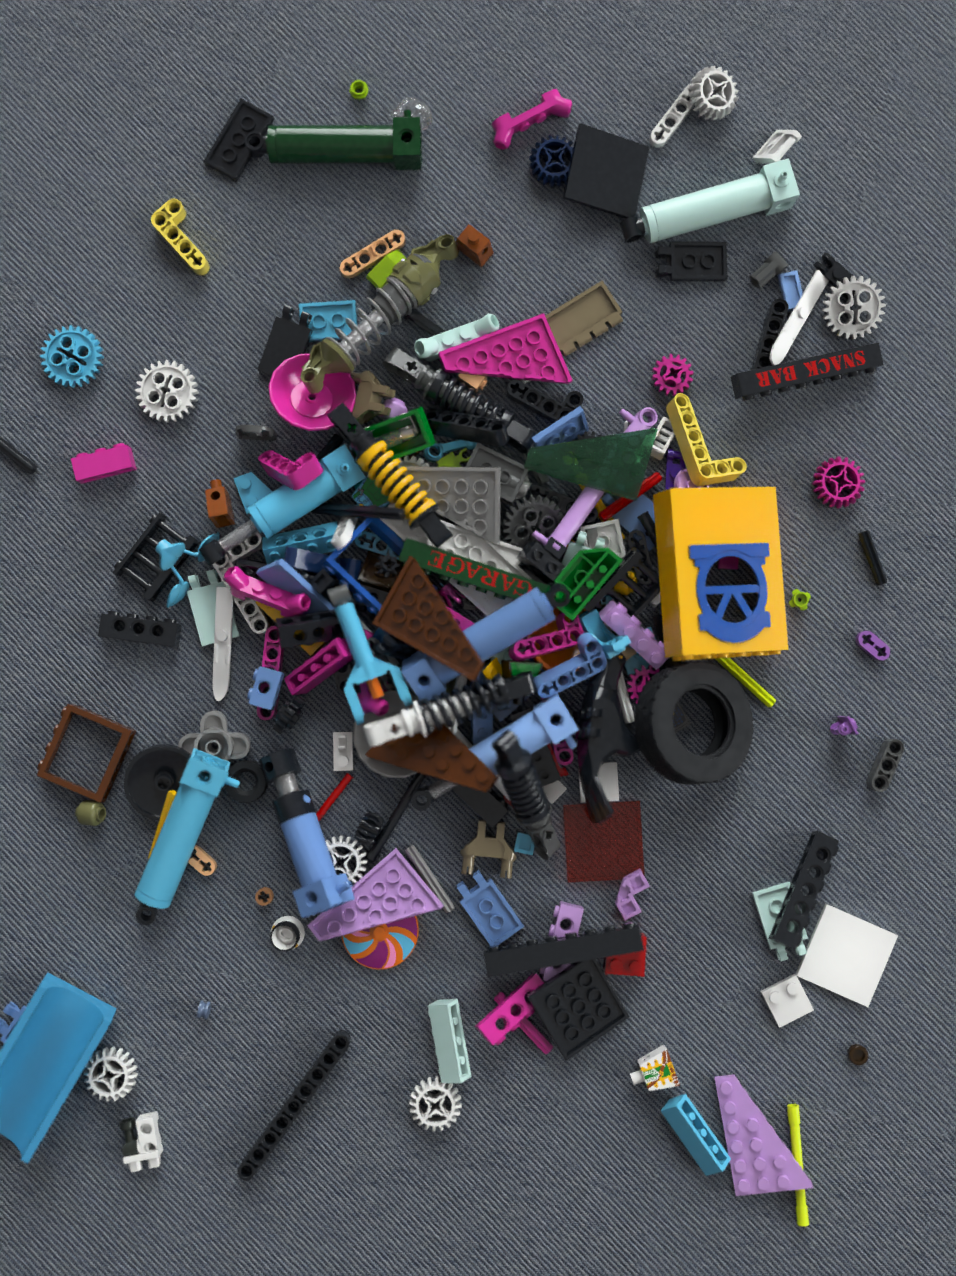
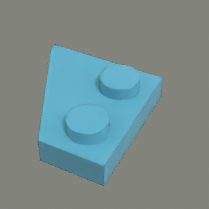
(250, 489)

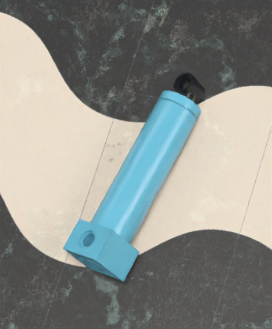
(181, 832)

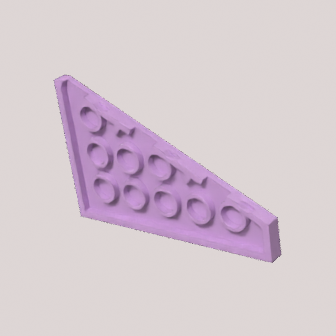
(381, 896)
(756, 1152)

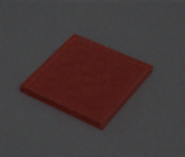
(605, 848)

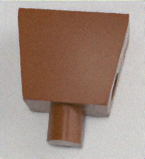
(473, 244)
(219, 505)

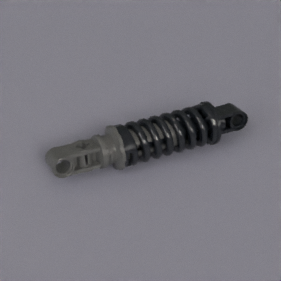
(442, 391)

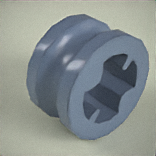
(204, 1009)

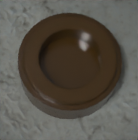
(857, 1054)

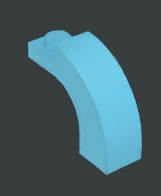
(610, 643)

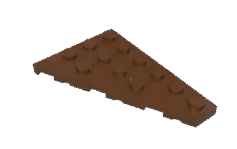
(423, 621)
(437, 756)

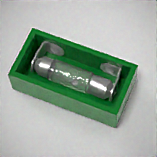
(404, 433)

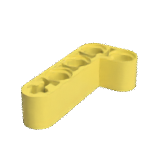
(181, 242)

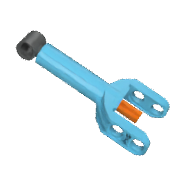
(366, 666)

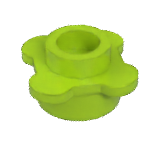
(804, 599)

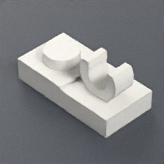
(343, 751)

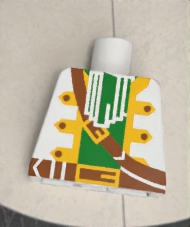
(656, 1070)

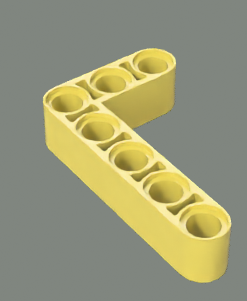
(693, 448)

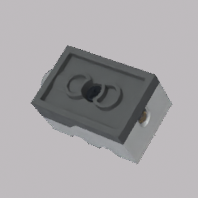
(513, 474)

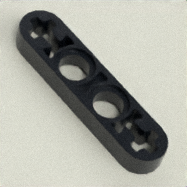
(564, 501)

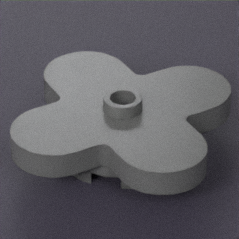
(215, 729)

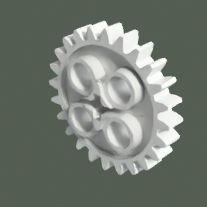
(871, 306)
(150, 387)

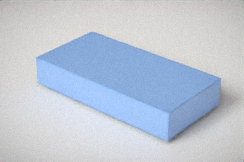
(790, 288)

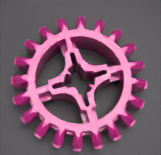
(853, 485)

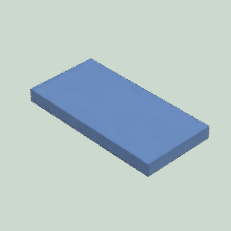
(285, 577)

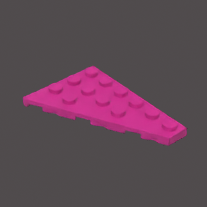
(514, 352)

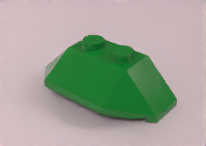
(585, 576)

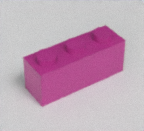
(103, 463)

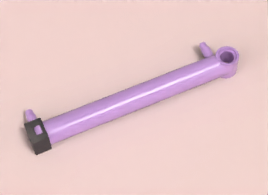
(589, 497)

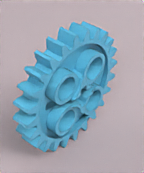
(63, 371)

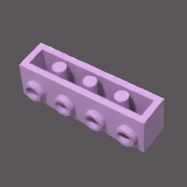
(641, 639)

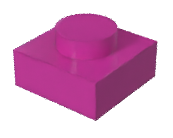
(728, 563)

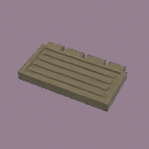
(582, 316)

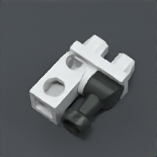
(146, 1145)

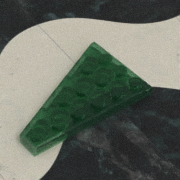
(602, 463)

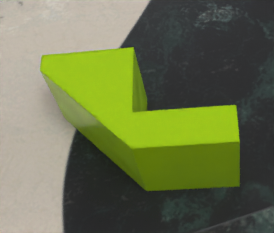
(384, 268)

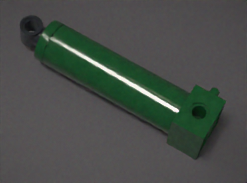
(342, 143)

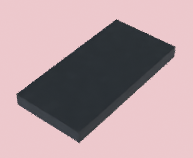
(229, 151)

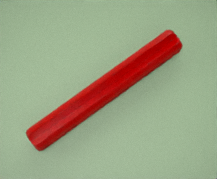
(622, 502)

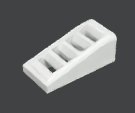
(659, 449)

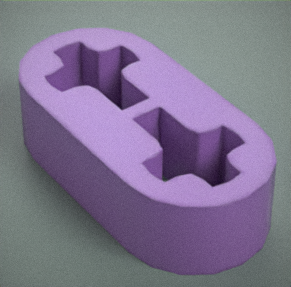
(876, 642)

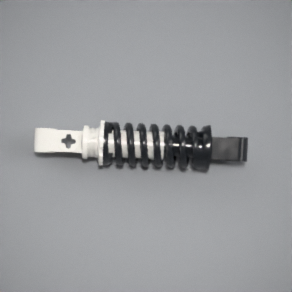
(429, 714)

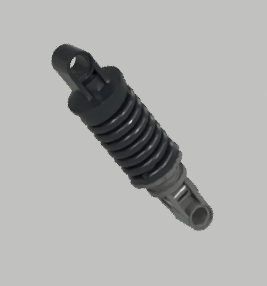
(525, 793)

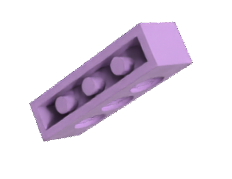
(563, 911)

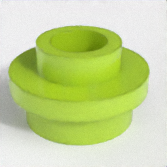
(358, 84)

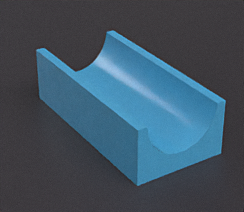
(47, 1058)

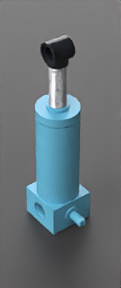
(288, 505)

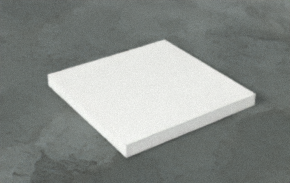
(846, 955)

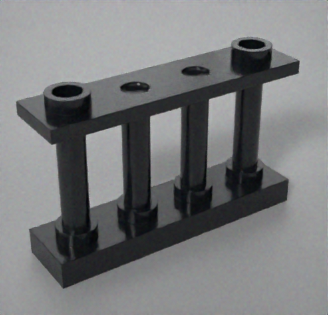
(630, 560)
(153, 589)

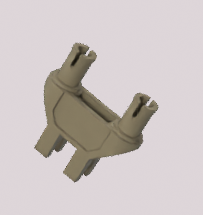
(369, 397)
(488, 847)

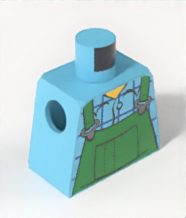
(369, 495)

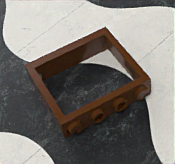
(115, 762)

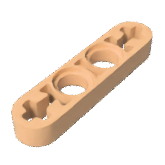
(370, 251)

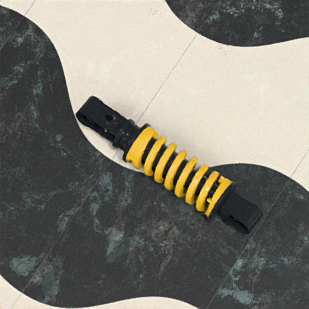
(389, 477)

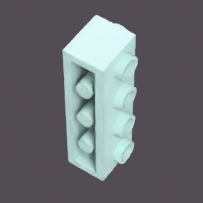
(449, 1041)

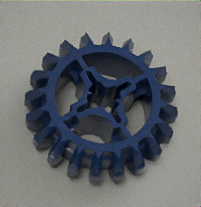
(545, 149)

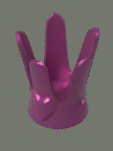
(449, 590)

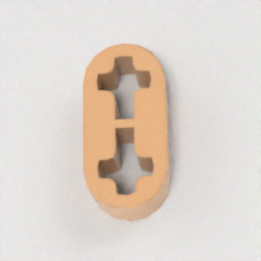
(194, 862)

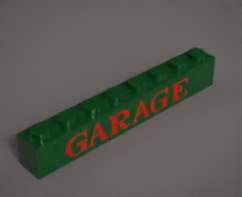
(468, 571)

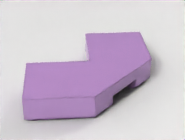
(630, 885)

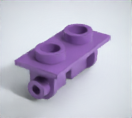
(844, 726)

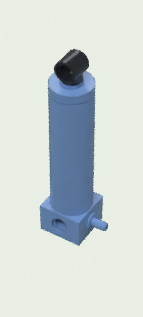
(487, 637)

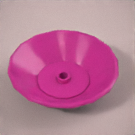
(292, 399)

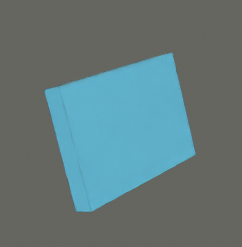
(328, 316)

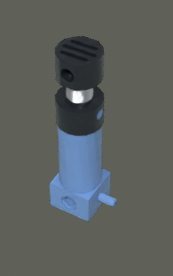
(297, 816)

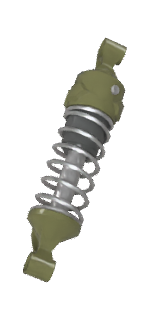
(405, 289)

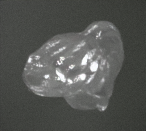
(417, 109)

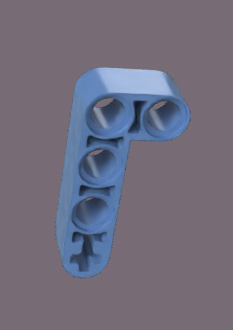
(568, 668)

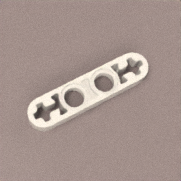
(672, 114)
(344, 531)

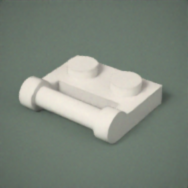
(776, 146)

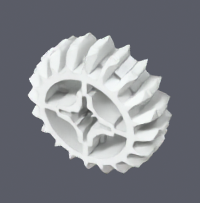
(703, 86)
(354, 852)
(112, 1089)
(425, 1117)

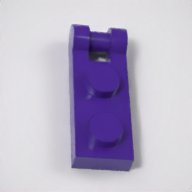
(672, 469)

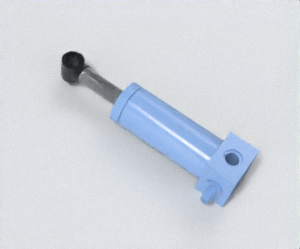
(533, 732)

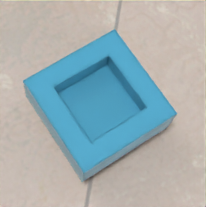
(524, 844)

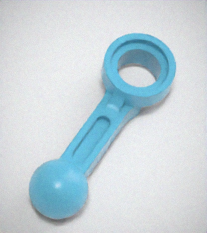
(448, 447)

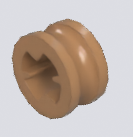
(261, 901)

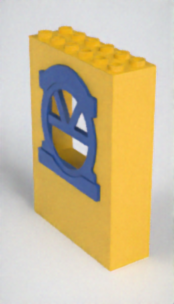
(691, 535)

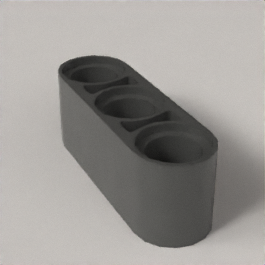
(893, 761)

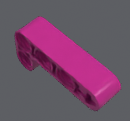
(292, 474)
(545, 640)

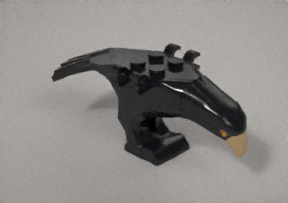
(602, 733)

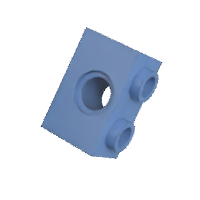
(274, 679)

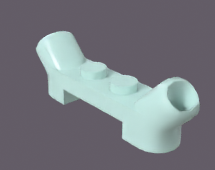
(429, 347)

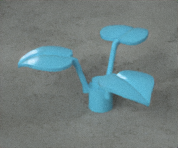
(169, 555)

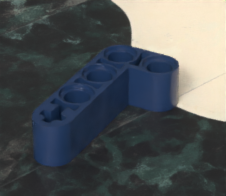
(313, 562)

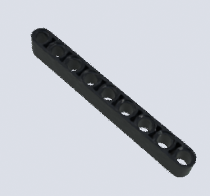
(290, 1113)

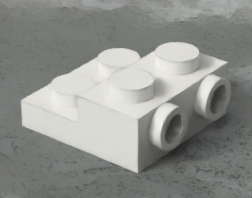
(606, 530)

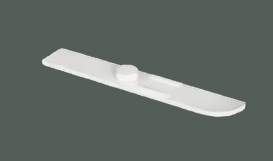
(797, 318)
(222, 642)

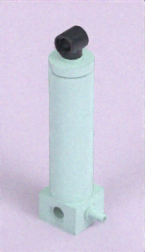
(768, 191)

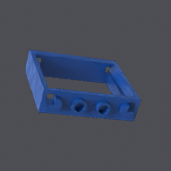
(335, 569)

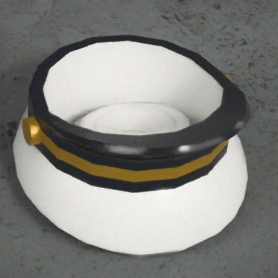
(287, 933)

